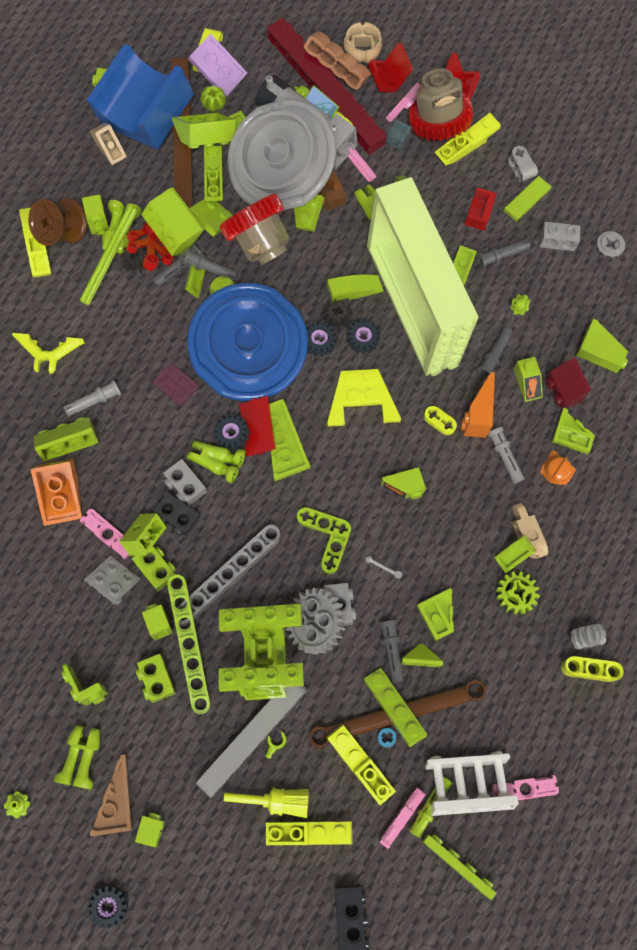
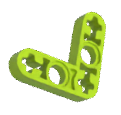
(335, 535)

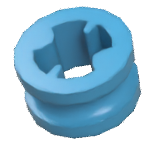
(386, 744)

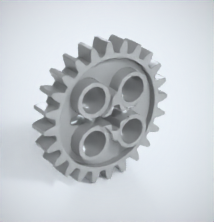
(326, 607)

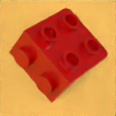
(393, 71)
(468, 78)

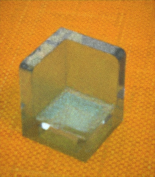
(398, 135)

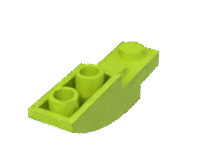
(213, 173)

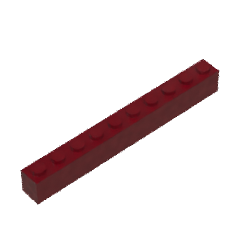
(315, 74)

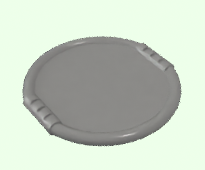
(282, 152)

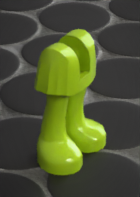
(117, 210)
(93, 743)

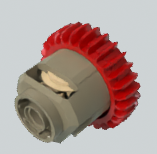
(440, 107)
(258, 230)

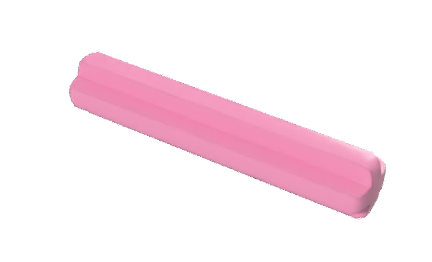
(361, 165)

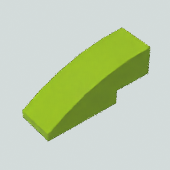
(353, 286)

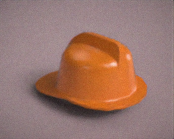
(557, 469)

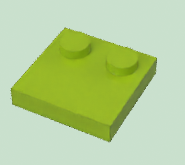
(210, 215)

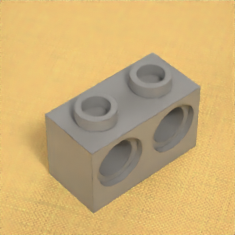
(559, 236)
(188, 480)

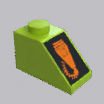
(529, 378)
(405, 483)

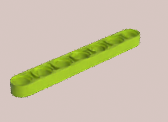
(188, 653)

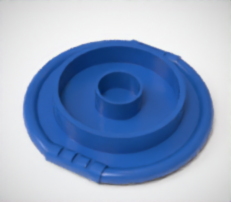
(247, 341)

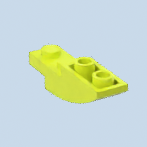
(468, 141)
(36, 251)
(360, 764)
(308, 833)

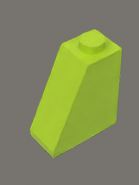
(602, 348)

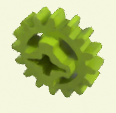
(515, 584)

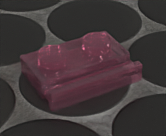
(175, 385)

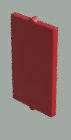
(258, 418)

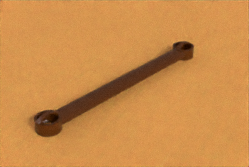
(418, 708)

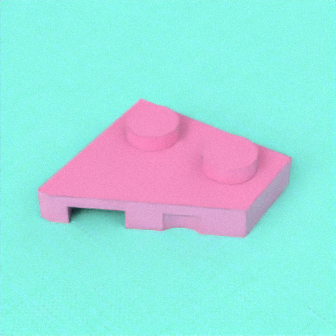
(406, 102)

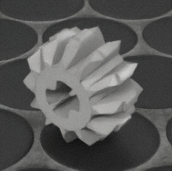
(588, 636)

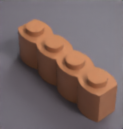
(333, 57)

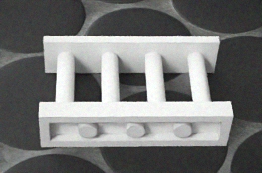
(463, 803)

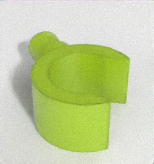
(272, 748)

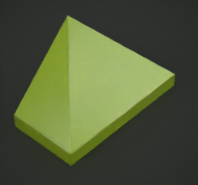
(422, 657)

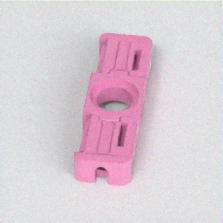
(98, 525)
(538, 788)
(399, 822)

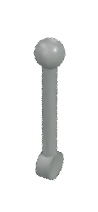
(397, 574)

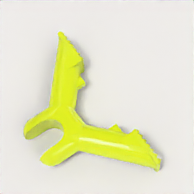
(51, 356)

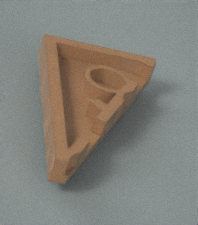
(115, 810)

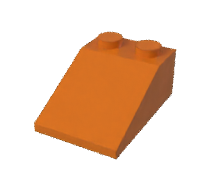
(479, 418)
(57, 491)

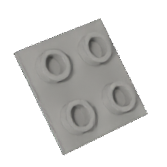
(112, 580)

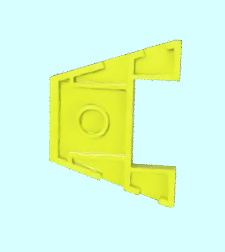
(361, 389)

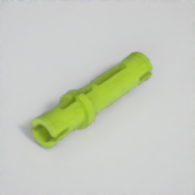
(425, 815)

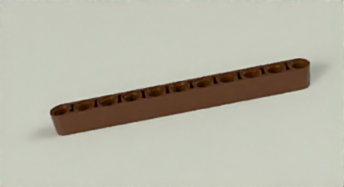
(181, 152)

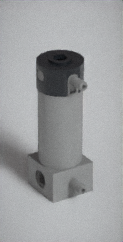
(276, 89)

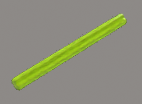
(108, 255)

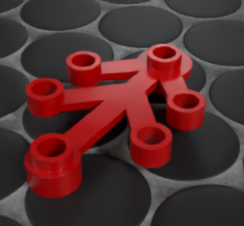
(150, 260)

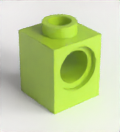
(149, 830)

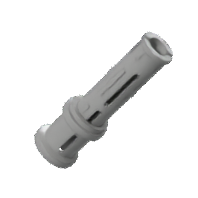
(100, 395)
(502, 446)

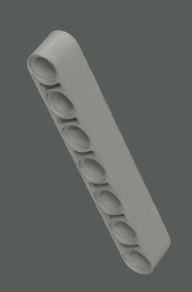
(232, 566)
(248, 741)

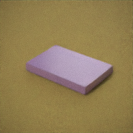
(217, 65)

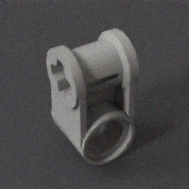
(522, 166)

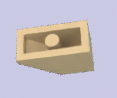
(108, 143)

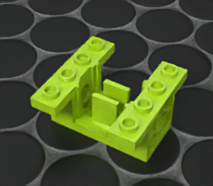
(263, 634)

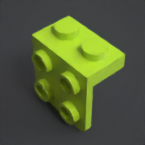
(93, 694)

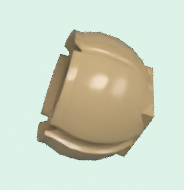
(363, 36)

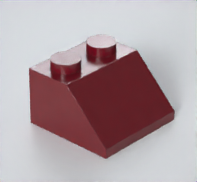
(568, 384)

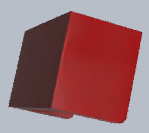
(480, 209)

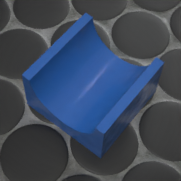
(140, 99)

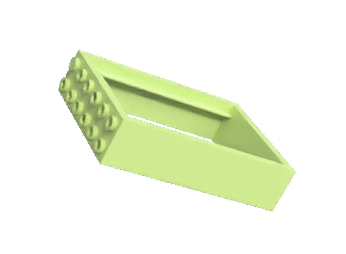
(420, 277)

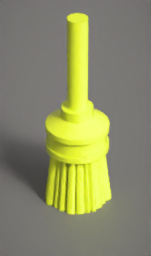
(277, 801)

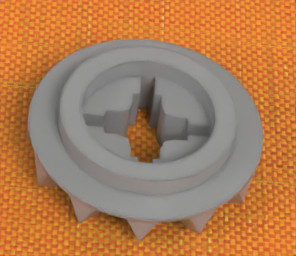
(610, 237)

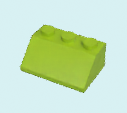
(204, 129)
(172, 221)
(65, 439)

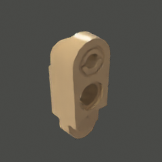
(529, 526)

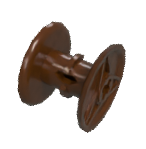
(57, 221)

